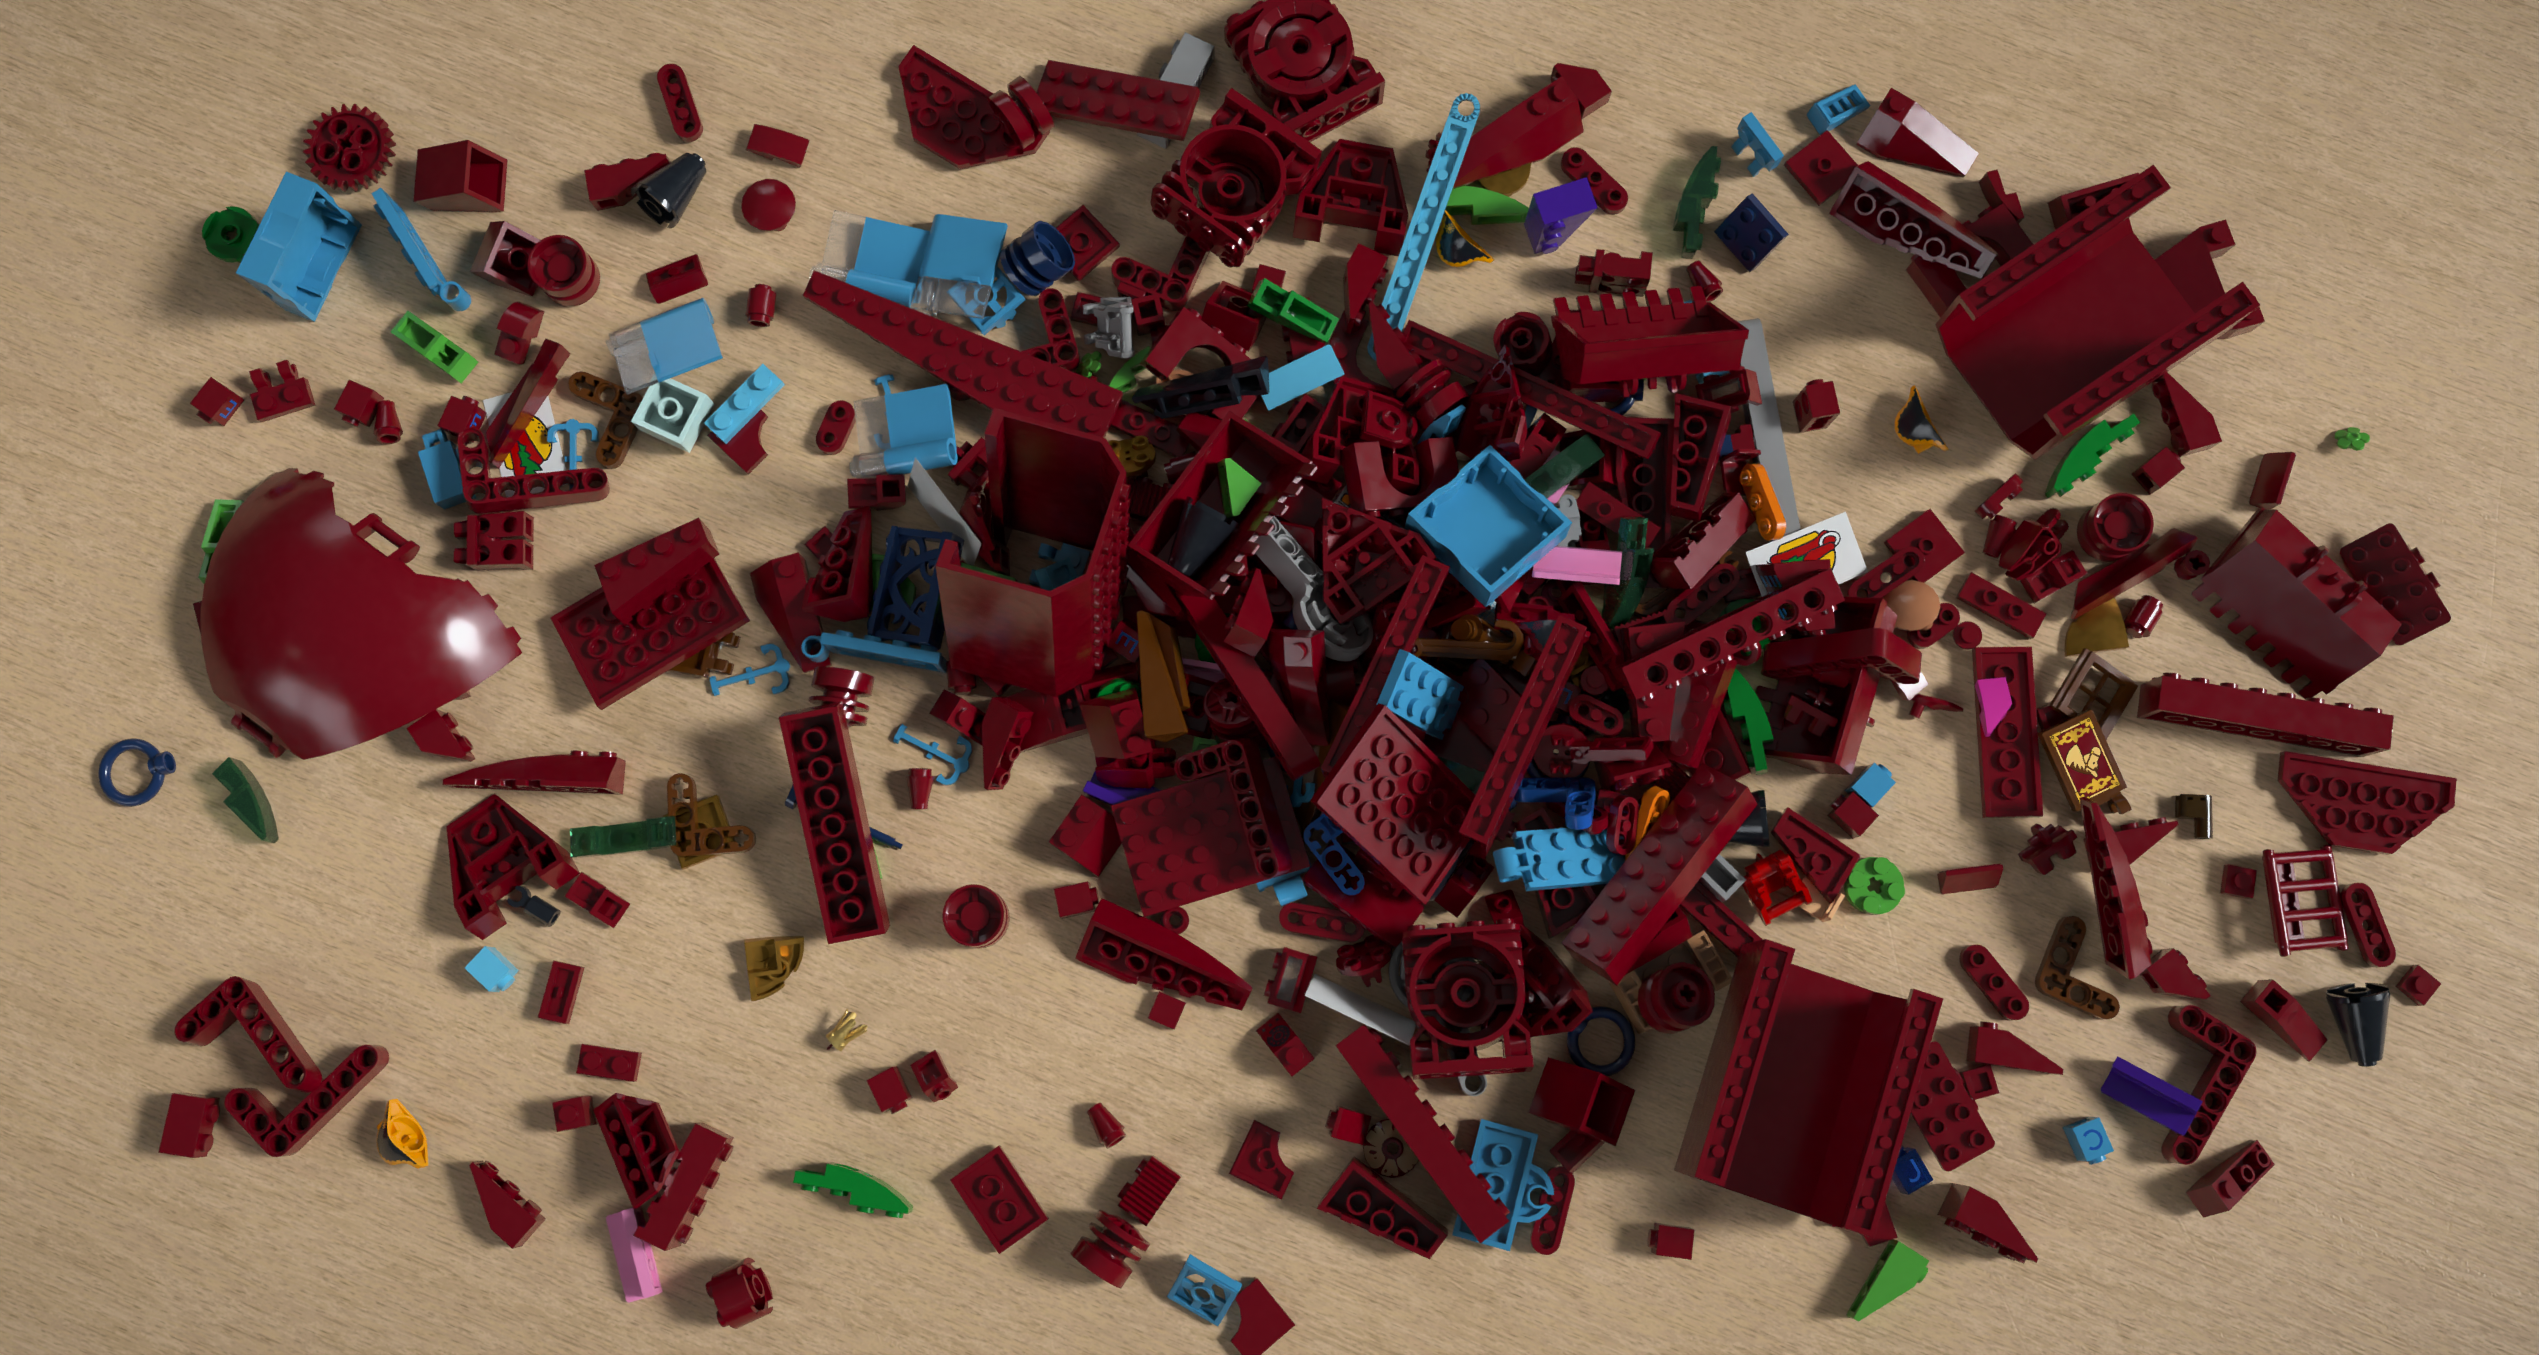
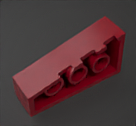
(1697, 444)
(1700, 544)
(1654, 715)
(686, 1188)
(1375, 1205)

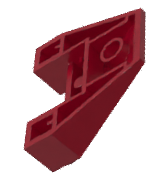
(1357, 189)
(2194, 273)
(1341, 427)
(492, 854)

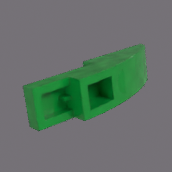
(2085, 455)
(1746, 706)
(866, 1190)

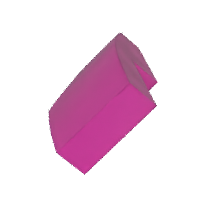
(1994, 702)

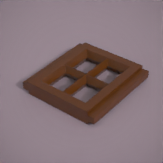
(2074, 681)

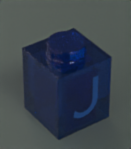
(1910, 1171)

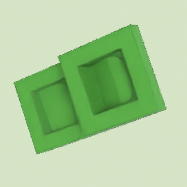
(1124, 378)

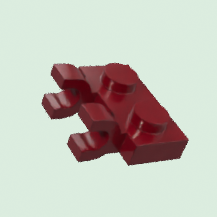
(281, 399)

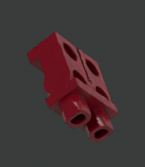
(1614, 273)
(496, 541)

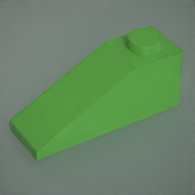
(1892, 1275)

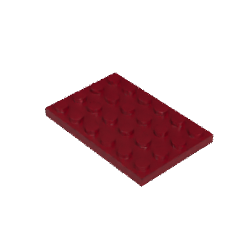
(678, 625)
(1398, 803)
(1193, 843)

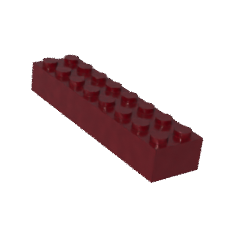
(2265, 715)
(834, 822)
(1659, 873)
(1422, 1133)

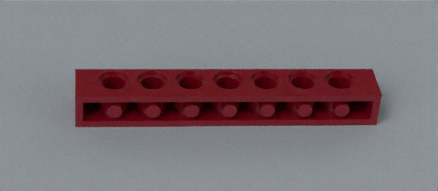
(1825, 596)

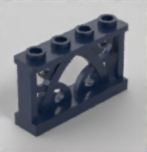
(893, 572)

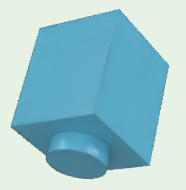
(492, 969)

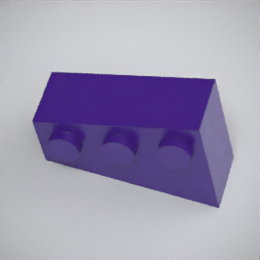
(1558, 214)

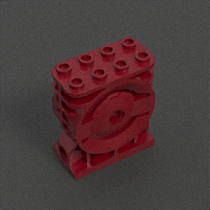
(1296, 99)
(1231, 154)
(1498, 948)

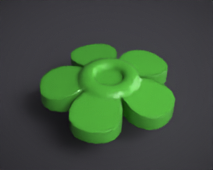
(1090, 364)
(2351, 439)

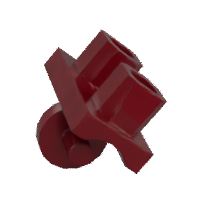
(968, 459)
(1822, 718)
(2046, 843)

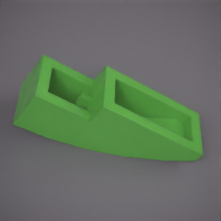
(1485, 206)
(434, 346)
(220, 516)

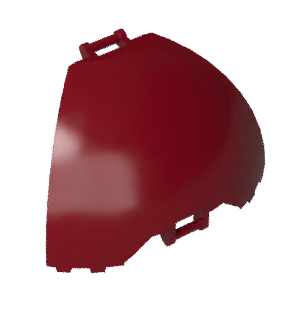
(329, 632)

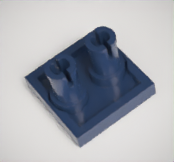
(1751, 232)

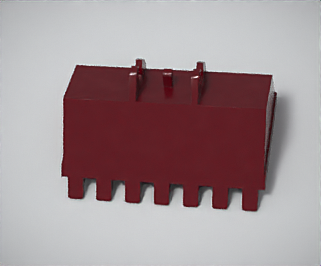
(1646, 340)
(1262, 457)
(2297, 603)
(1840, 744)

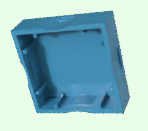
(299, 247)
(1488, 525)

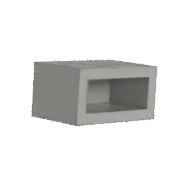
(1721, 879)

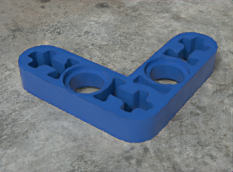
(1576, 791)
(1330, 833)

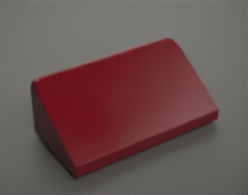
(676, 279)
(2272, 480)
(1454, 610)
(1970, 878)

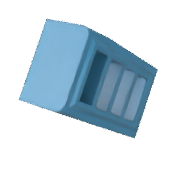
(1824, 119)

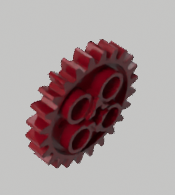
(349, 148)

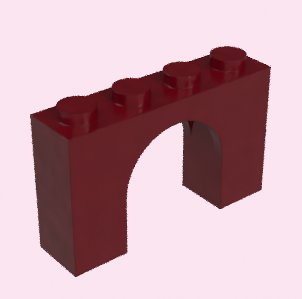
(1996, 229)
(1190, 332)
(1370, 489)

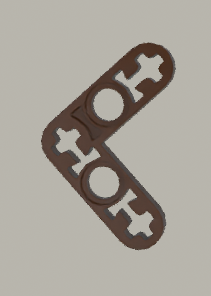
(620, 415)
(698, 836)
(2061, 972)

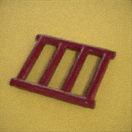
(2328, 883)

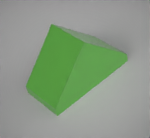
(1236, 487)

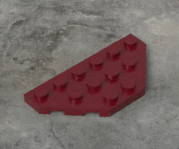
(953, 114)
(2364, 803)

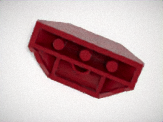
(638, 1144)

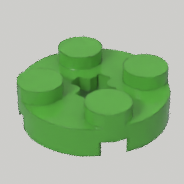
(1891, 887)

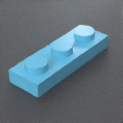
(744, 403)

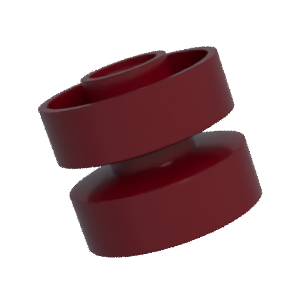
(563, 270)
(2115, 527)
(976, 916)

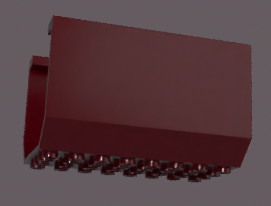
(2078, 323)
(1063, 490)
(1461, 743)
(1808, 1089)

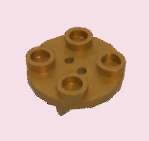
(1135, 455)

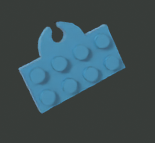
(1505, 1161)

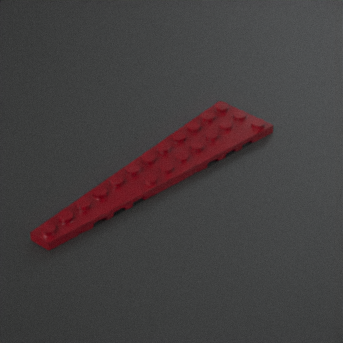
(970, 362)

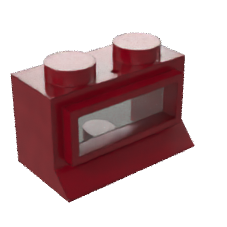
(1732, 389)
(1291, 979)

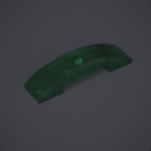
(623, 838)

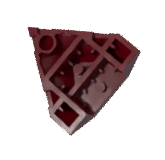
(1493, 415)
(978, 516)
(1365, 560)
(1552, 993)

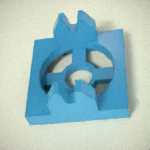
(1013, 300)
(1195, 1302)

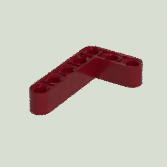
(1165, 282)
(1058, 342)
(521, 484)
(1844, 651)
(1245, 796)
(242, 1008)
(2209, 1082)
(312, 1105)

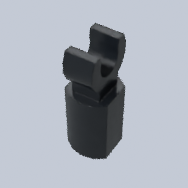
(536, 907)

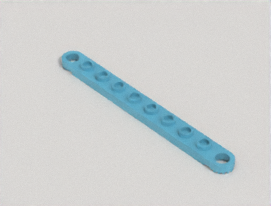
(1428, 214)

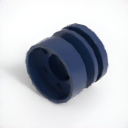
(1037, 258)

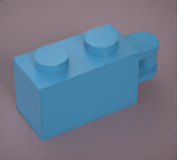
(442, 469)

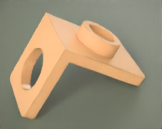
(1820, 907)

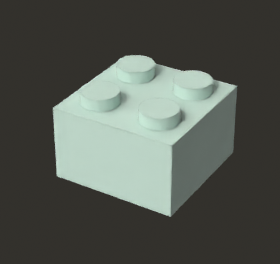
(673, 413)

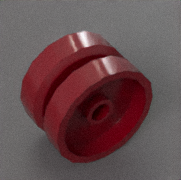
(1021, 112)
(1676, 998)

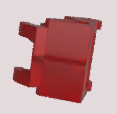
(1768, 876)

